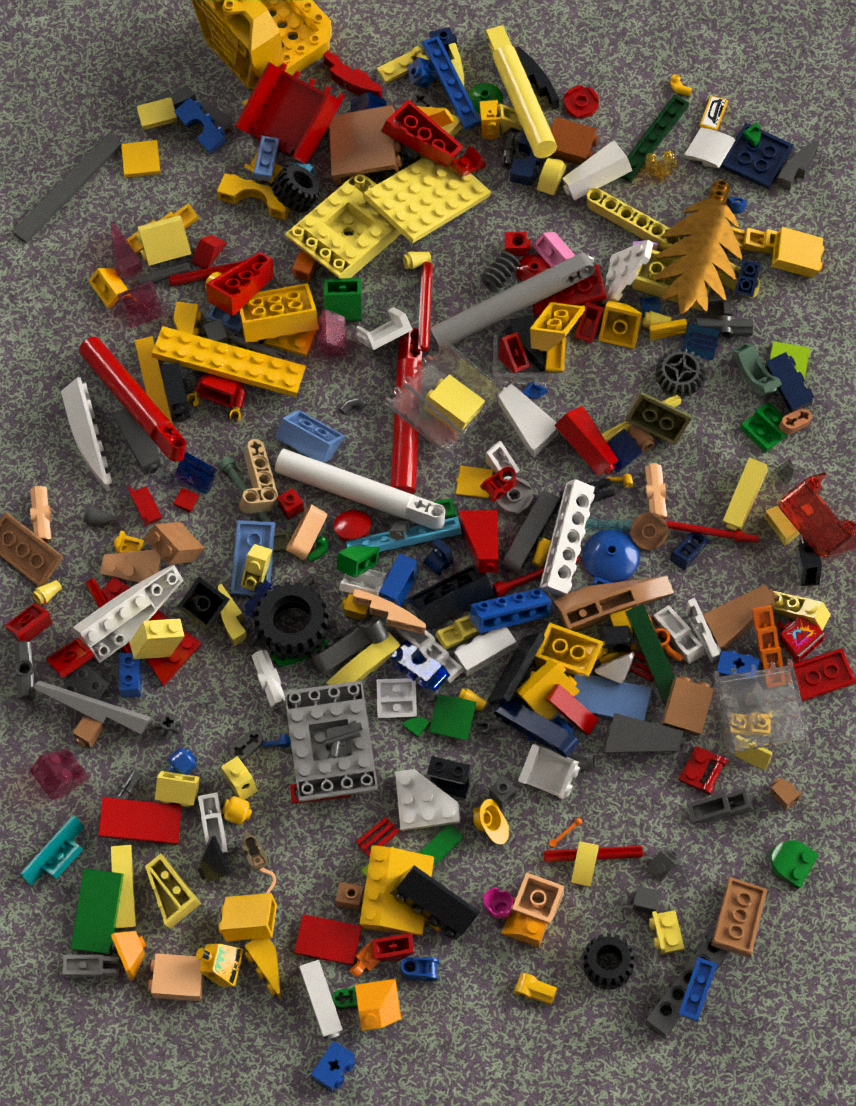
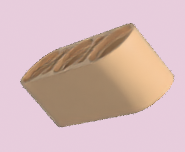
(306, 532)

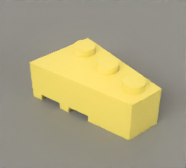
(171, 891)

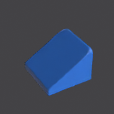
(650, 304)

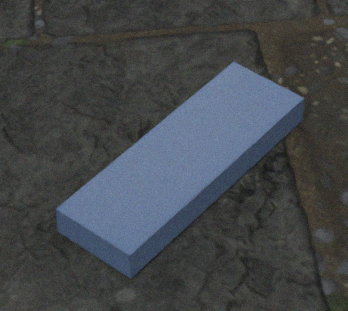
(266, 158)

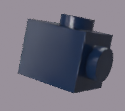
(445, 36)

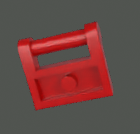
(697, 766)

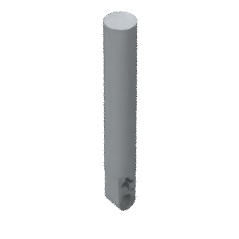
(512, 300)

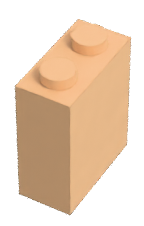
(176, 977)

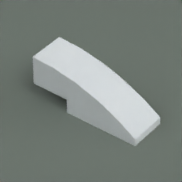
(680, 634)
(212, 819)

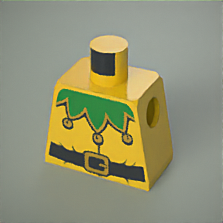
(220, 963)

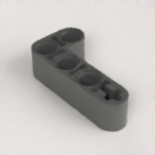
(349, 642)

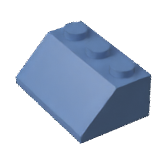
(309, 436)

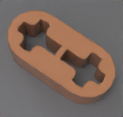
(798, 424)

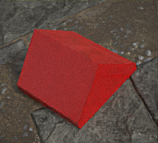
(29, 623)

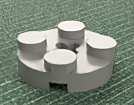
(519, 505)

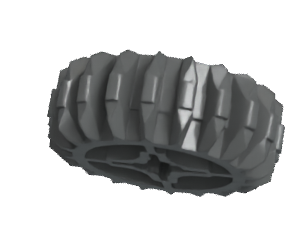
(694, 376)

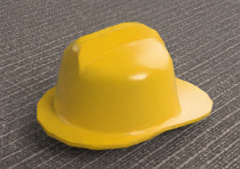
(491, 820)

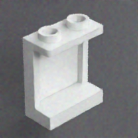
(387, 332)
(549, 771)

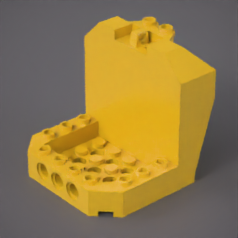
(250, 37)

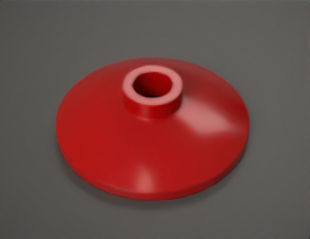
(525, 271)

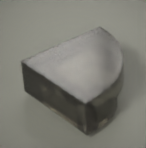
(785, 472)

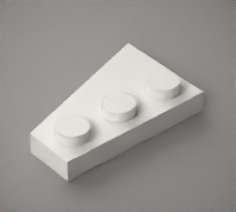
(702, 630)

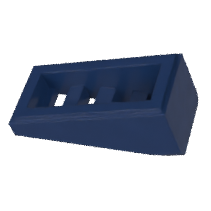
(682, 559)

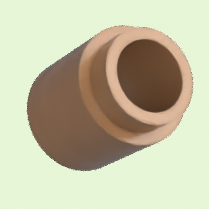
(643, 438)

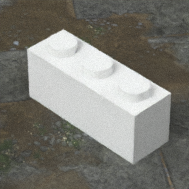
(484, 650)

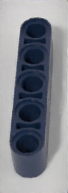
(537, 727)

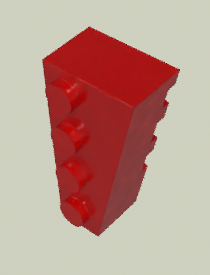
(422, 134)
(240, 283)

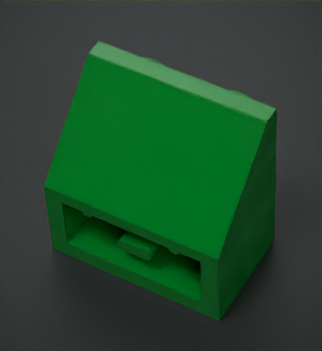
(344, 297)

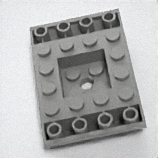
(309, 716)

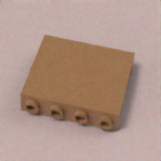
(360, 145)

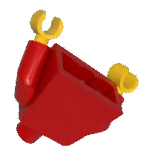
(219, 390)

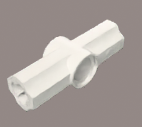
(269, 679)

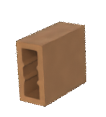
(174, 543)
(687, 705)

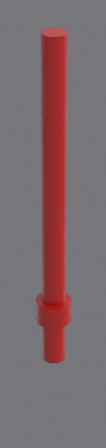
(738, 536)

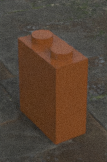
(573, 141)

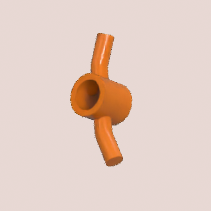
(663, 633)

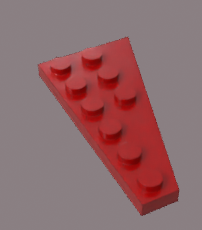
(163, 667)

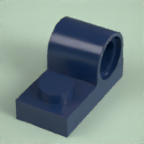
(439, 558)

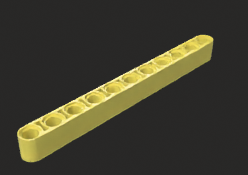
(647, 231)

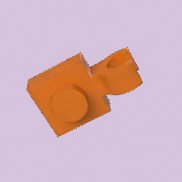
(365, 960)

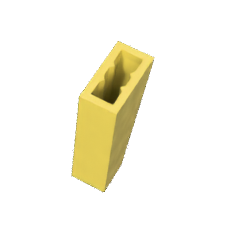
(745, 494)

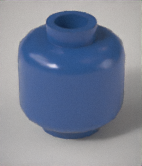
(182, 761)

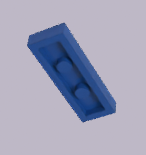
(697, 989)

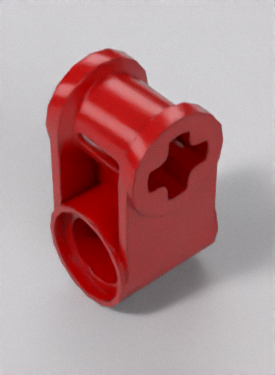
(497, 486)

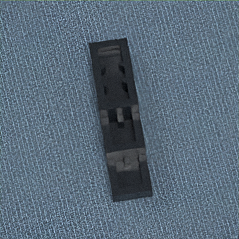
(538, 77)

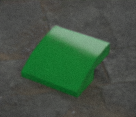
(764, 427)
(452, 717)

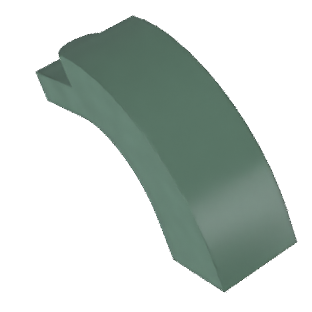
(753, 370)

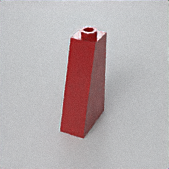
(587, 440)
(481, 536)

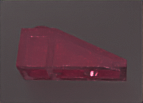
(125, 259)

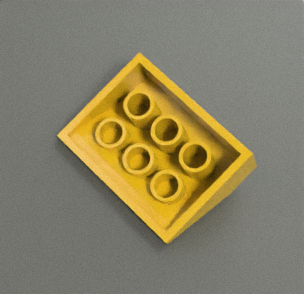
(279, 313)
(379, 907)

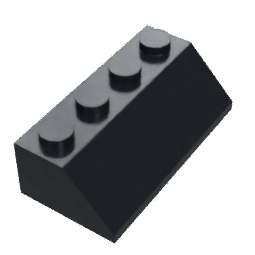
(451, 596)
(434, 902)

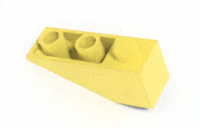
(796, 606)

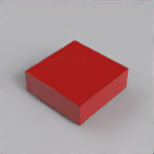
(186, 500)

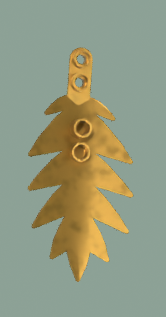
(701, 250)

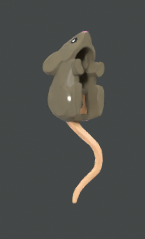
(256, 856)

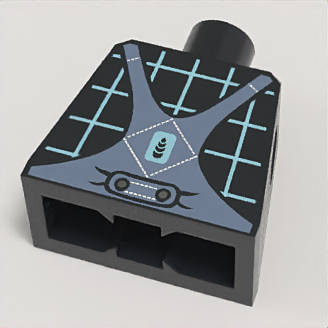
(808, 558)

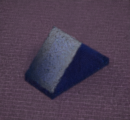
(367, 101)

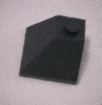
(203, 603)
(213, 861)

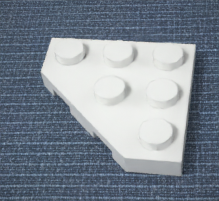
(624, 269)
(423, 803)

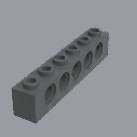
(664, 1024)

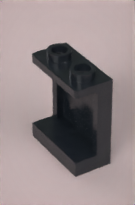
(450, 776)

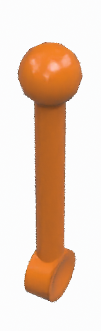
(553, 842)

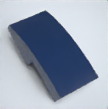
(747, 278)

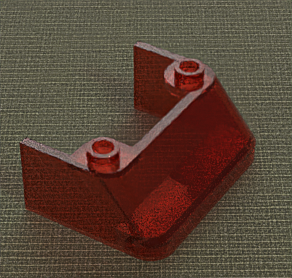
(816, 520)

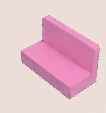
(552, 248)

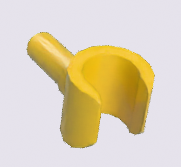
(626, 479)

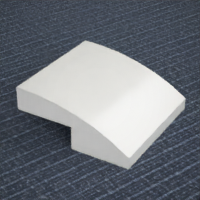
(709, 147)
(369, 582)
(396, 698)

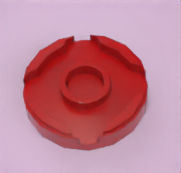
(578, 106)

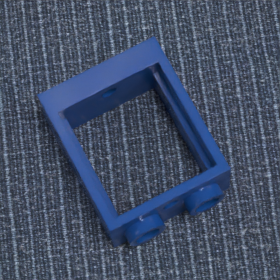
(399, 580)

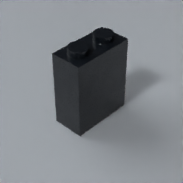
(175, 392)

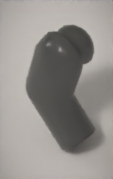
(351, 402)

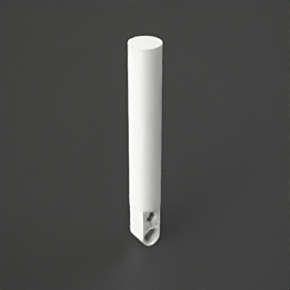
(360, 489)

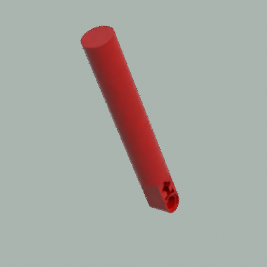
(133, 398)
(404, 435)

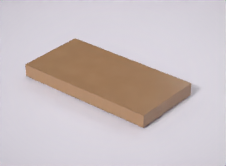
(27, 551)
(739, 917)

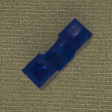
(429, 674)

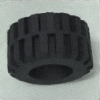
(296, 188)
(608, 977)

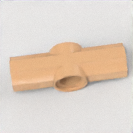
(655, 489)
(41, 513)

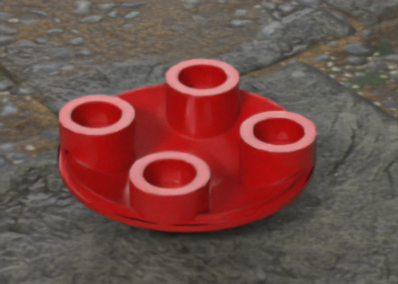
(352, 525)

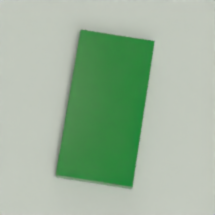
(97, 911)

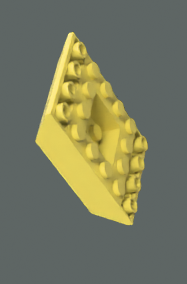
(344, 210)

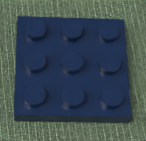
(757, 163)

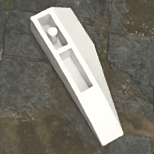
(80, 417)
(121, 617)

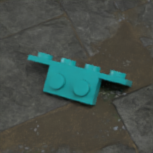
(56, 854)

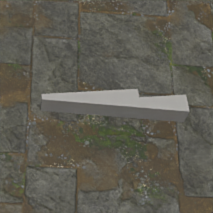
(95, 708)

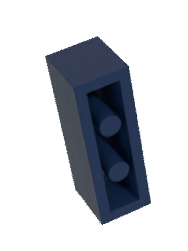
(792, 388)

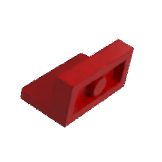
(145, 505)

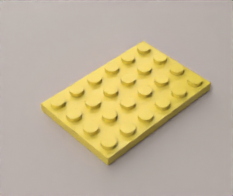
(425, 197)

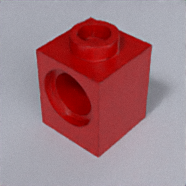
(517, 237)
(290, 504)

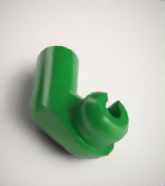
(320, 549)

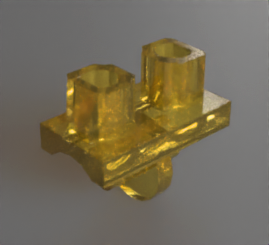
(661, 166)

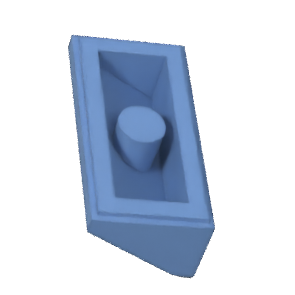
(227, 320)

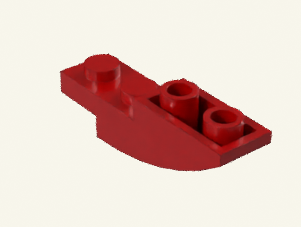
(353, 81)

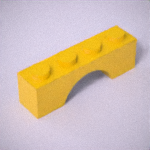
(234, 189)

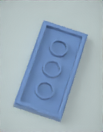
(247, 535)
(606, 697)

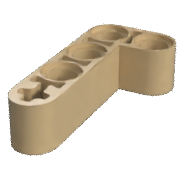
(260, 491)

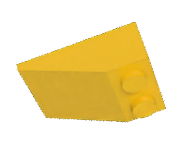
(570, 648)

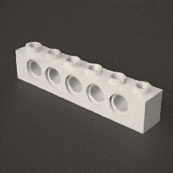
(559, 544)

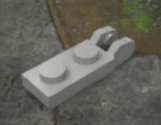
(88, 966)

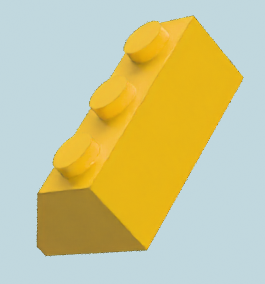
(554, 325)

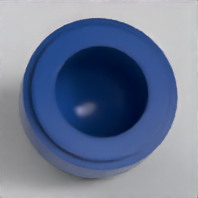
(737, 207)

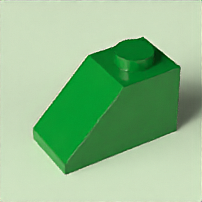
(357, 560)

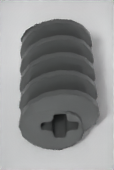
(498, 270)

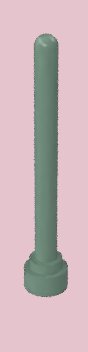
(227, 465)

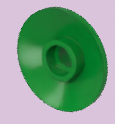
(491, 90)

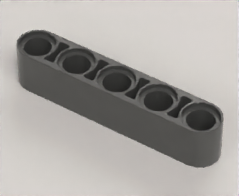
(530, 532)

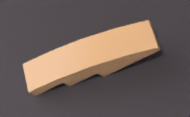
(396, 616)

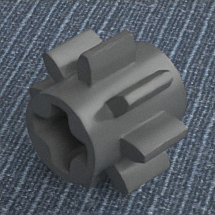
(173, 727)

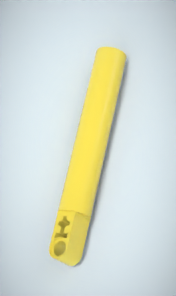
(521, 93)

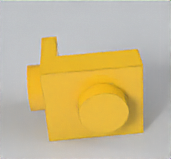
(127, 544)

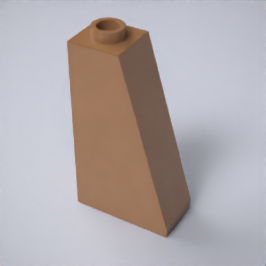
(735, 617)

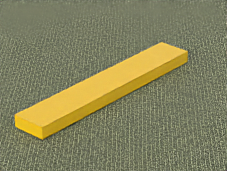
(152, 374)

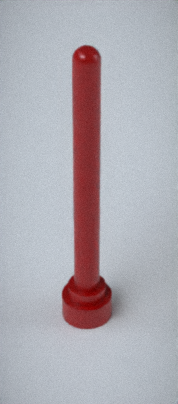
(502, 587)

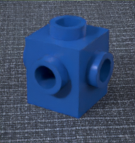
(421, 72)

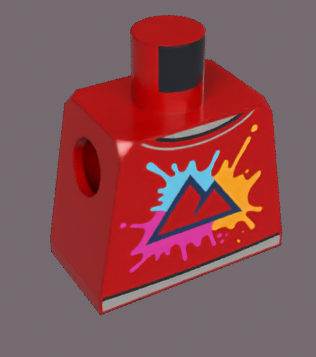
(799, 637)

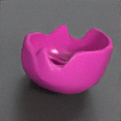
(498, 903)

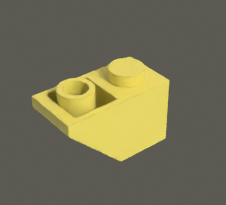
(256, 566)

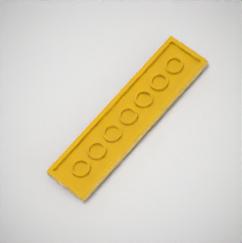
(228, 361)

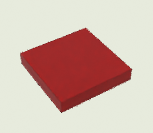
(70, 657)

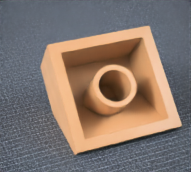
(538, 898)

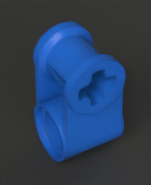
(421, 968)

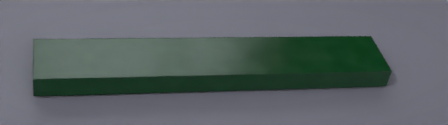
(655, 135)
(651, 650)

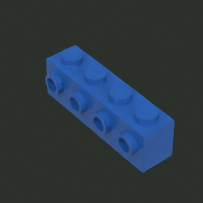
(510, 610)

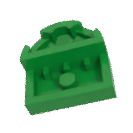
(792, 861)

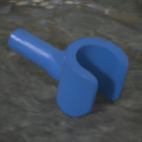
(284, 742)

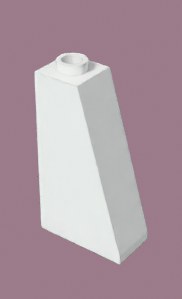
(597, 171)
(528, 420)
(321, 999)

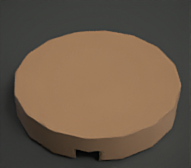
(649, 531)

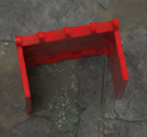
(289, 111)

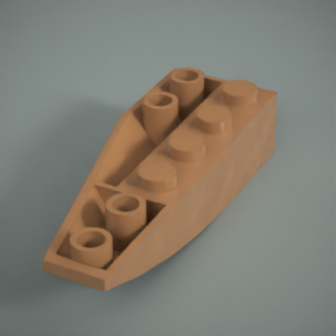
(597, 602)

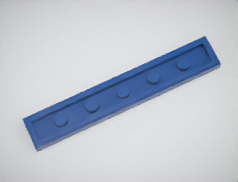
(451, 83)

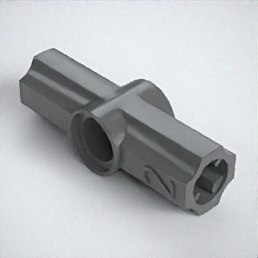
(728, 326)
(25, 681)

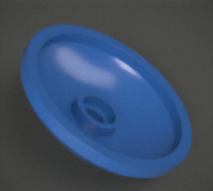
(607, 565)

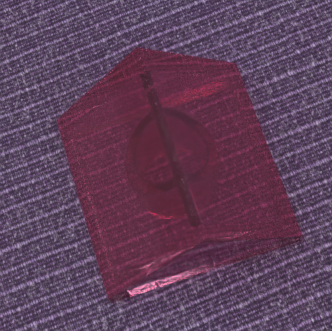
(140, 304)

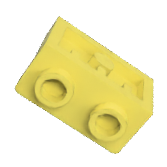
(667, 932)

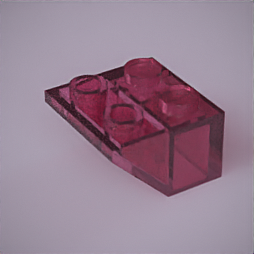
(332, 335)
(58, 773)

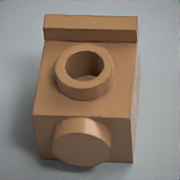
(785, 793)

